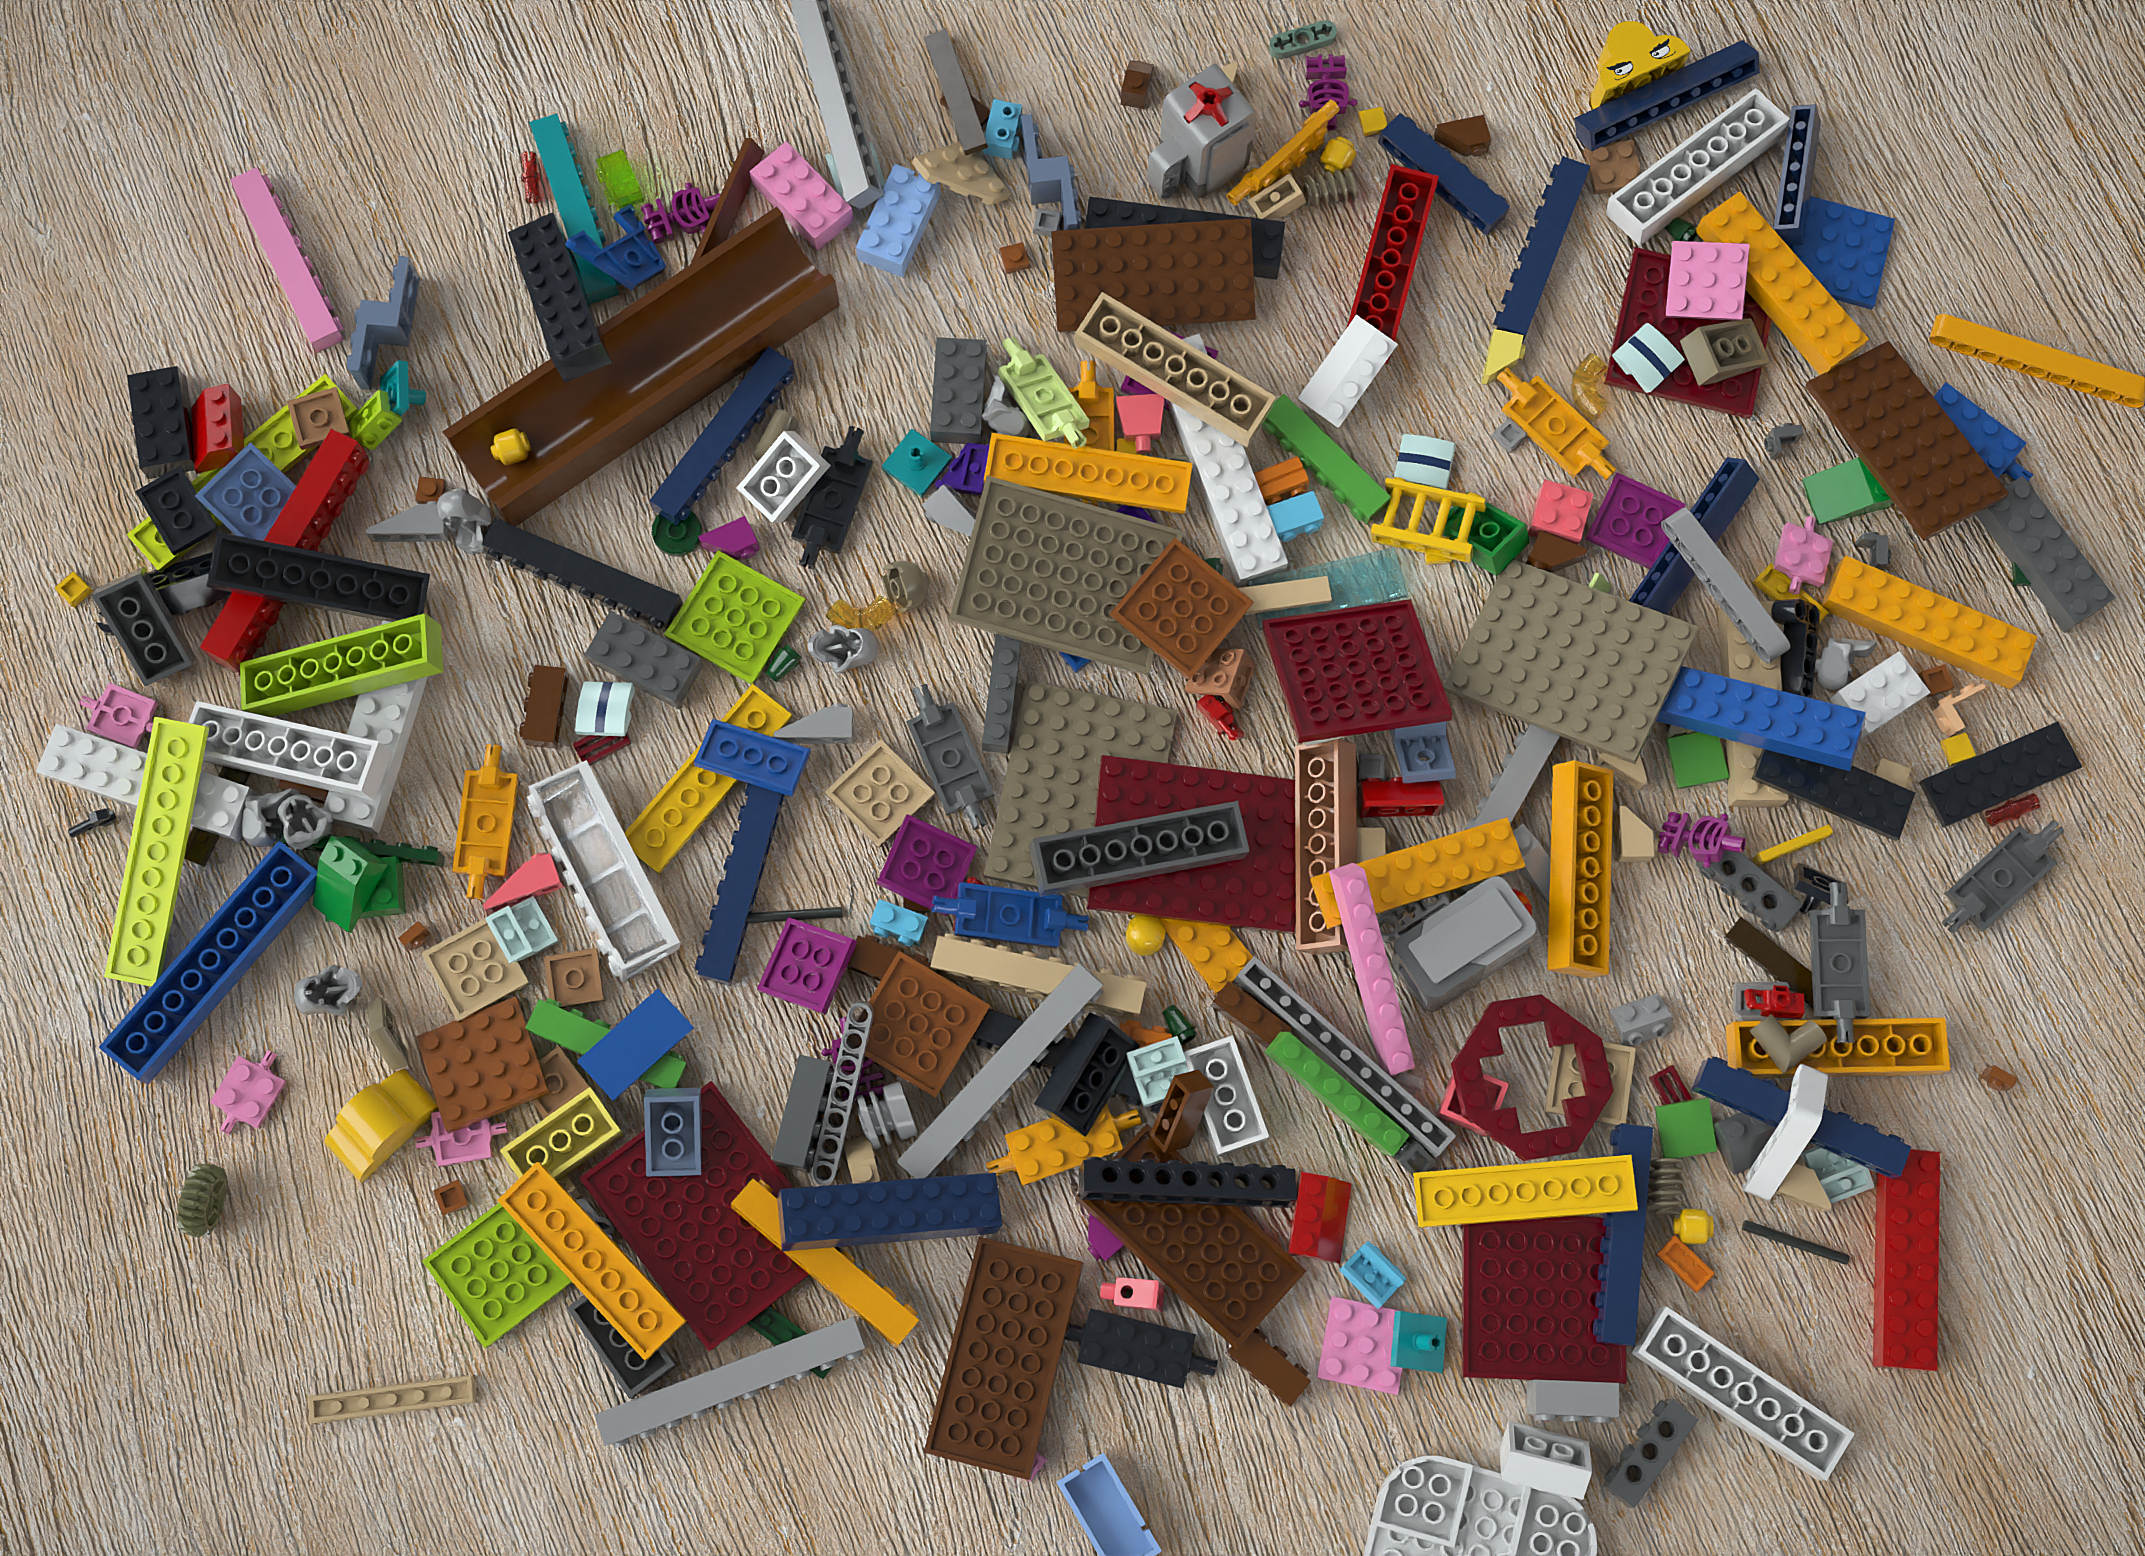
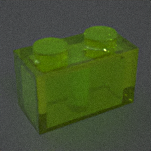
(619, 180)

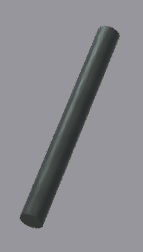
(804, 914)
(1795, 1242)

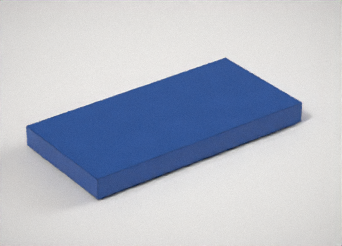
(752, 757)
(635, 1044)

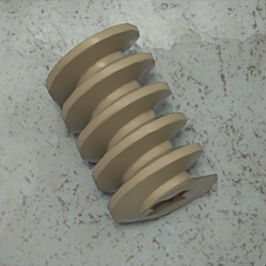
(1329, 186)
(1664, 1186)

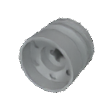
(886, 1115)

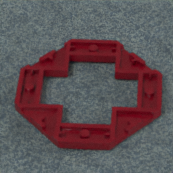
(1504, 1124)

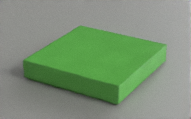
(1696, 759)
(1685, 1128)

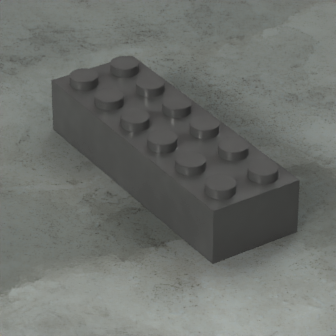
(2045, 555)

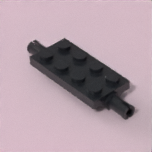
(832, 500)
(1138, 1348)

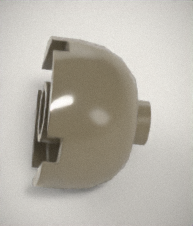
(905, 585)

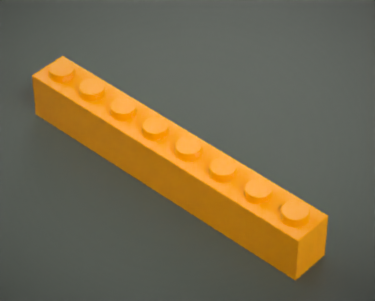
(831, 1269)

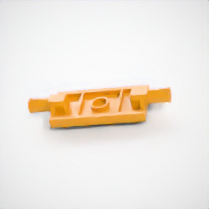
(1288, 157)
(1099, 408)
(1555, 425)
(485, 823)
(1055, 1148)

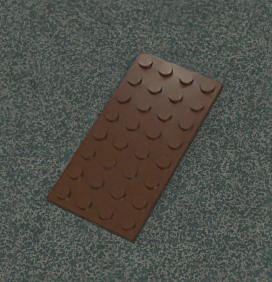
(1158, 271)
(1906, 440)
(1201, 1252)
(1004, 1358)

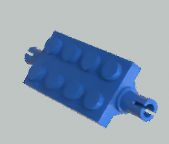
(1987, 436)
(1009, 915)

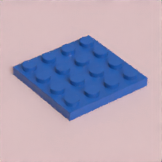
(1845, 250)

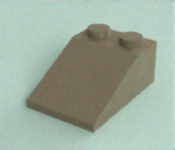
(1724, 350)

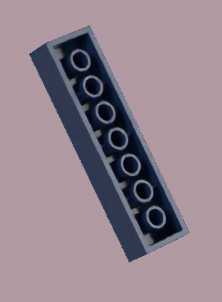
(888, 1211)

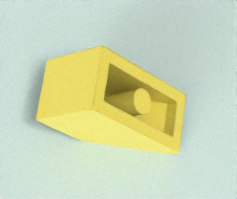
(1502, 352)

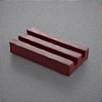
(602, 754)
(1677, 1080)

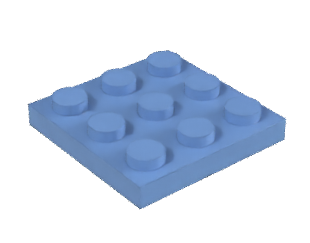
(247, 494)

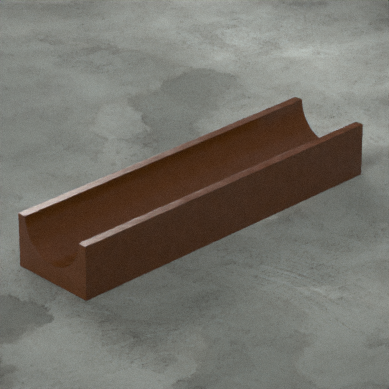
(664, 360)

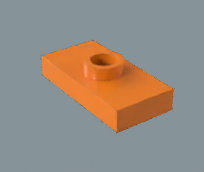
(1685, 1264)

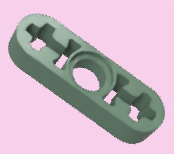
(1297, 48)

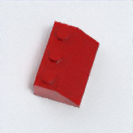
(216, 428)
(1399, 799)
(1319, 1218)

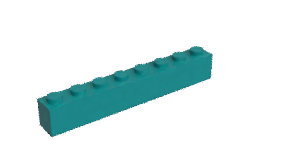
(572, 199)

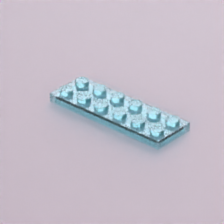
(1352, 583)

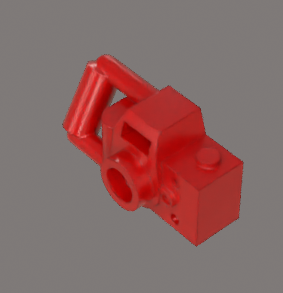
(1219, 716)
(1776, 1002)

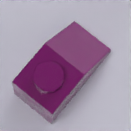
(732, 539)
(1101, 1240)

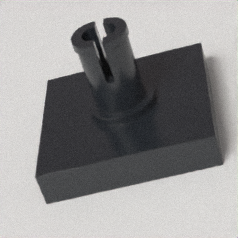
(1813, 884)

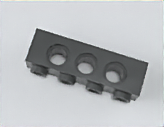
(1763, 886)
(1680, 1424)

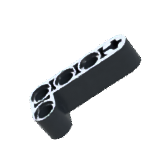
(1801, 629)

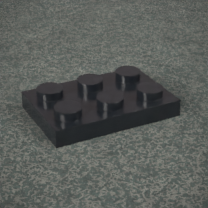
(176, 510)

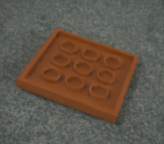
(1181, 608)
(920, 1023)
(482, 1065)

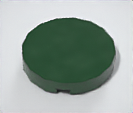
(681, 539)

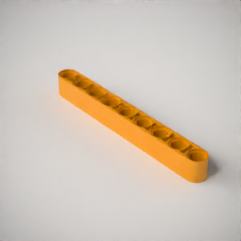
(2038, 360)

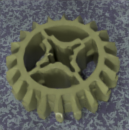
(202, 1200)

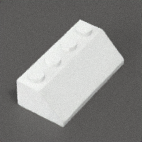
(1347, 371)

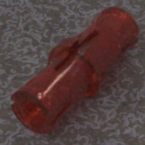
(530, 177)
(2012, 809)

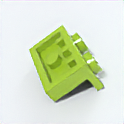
(374, 421)

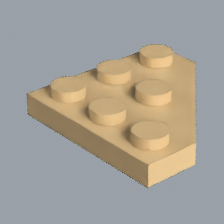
(962, 173)

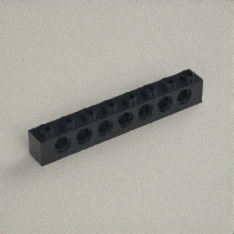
(1094, 1187)

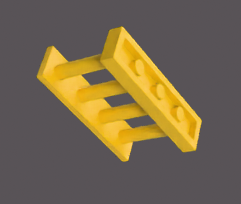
(1433, 543)

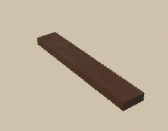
(730, 198)

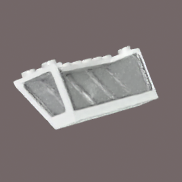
(602, 871)

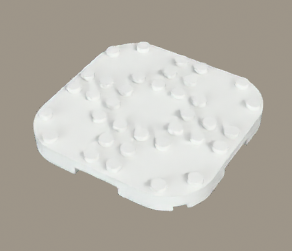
(1465, 1510)

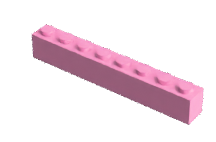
(285, 256)
(1372, 968)

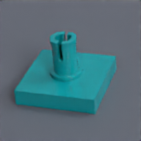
(396, 385)
(916, 463)
(1418, 1342)

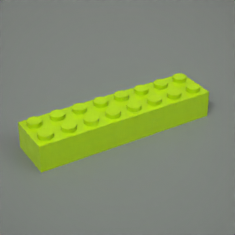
(342, 666)

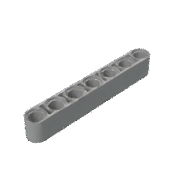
(1725, 585)
(839, 1105)

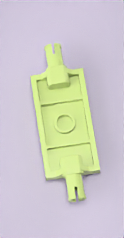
(1042, 395)

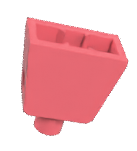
(1141, 419)
(1146, 1293)

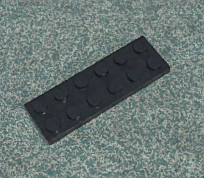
(2000, 774)
(1844, 793)

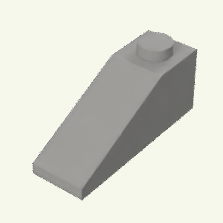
(949, 510)
(412, 525)
(825, 726)
(1536, 861)

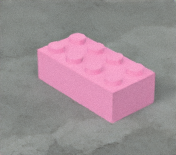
(801, 195)

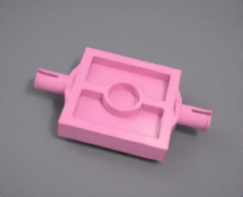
(1803, 555)
(120, 715)
(248, 1092)
(463, 1145)

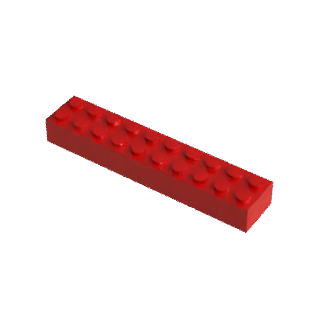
(301, 525)

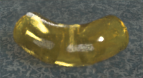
(1584, 387)
(870, 618)

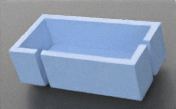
(898, 221)
(1107, 1511)

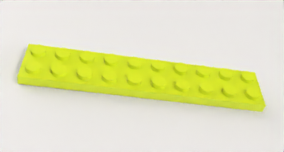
(274, 439)
(156, 851)

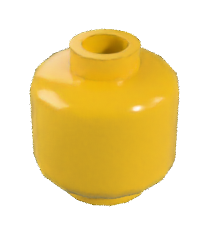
(1338, 155)
(510, 446)
(1693, 1226)

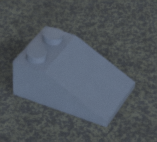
(673, 1131)

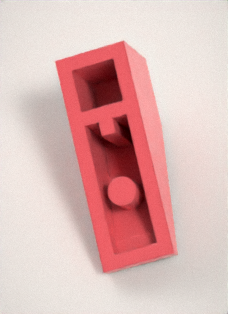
(532, 879)

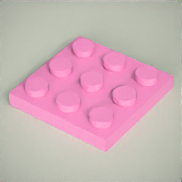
(1707, 280)
(1359, 1346)

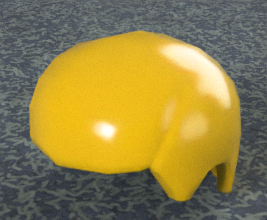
(1145, 935)

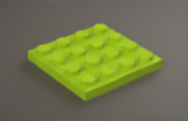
(735, 618)
(495, 1274)

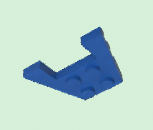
(627, 260)

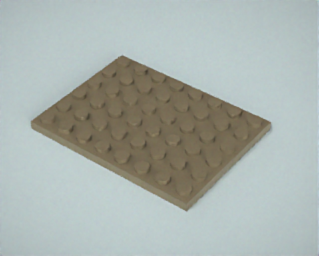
(1055, 572)
(1571, 660)
(1057, 764)

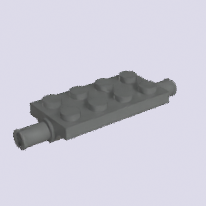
(950, 757)
(2001, 877)
(1839, 963)

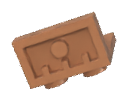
(1225, 674)

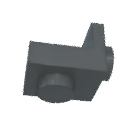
(1783, 434)
(1879, 553)

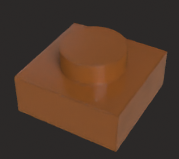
(1014, 258)
(429, 489)
(1937, 680)
(414, 936)
(1998, 1078)
(451, 1197)

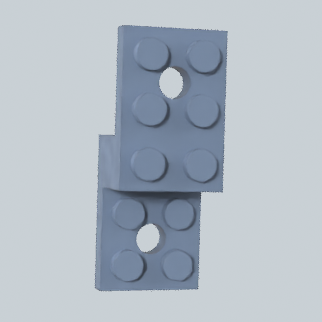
(1050, 177)
(383, 323)
(1419, 742)

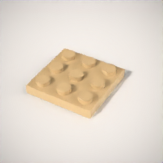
(879, 793)
(473, 970)
(1567, 1082)

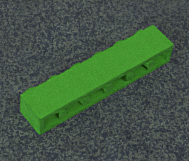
(1326, 460)
(580, 1035)
(1336, 1093)

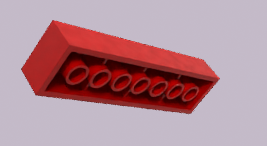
(1394, 249)
(1907, 1265)

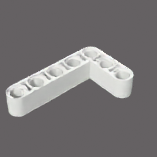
(1791, 1135)

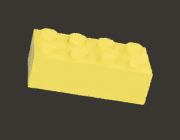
(565, 1137)

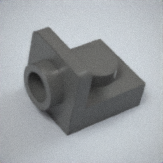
(1414, 1157)

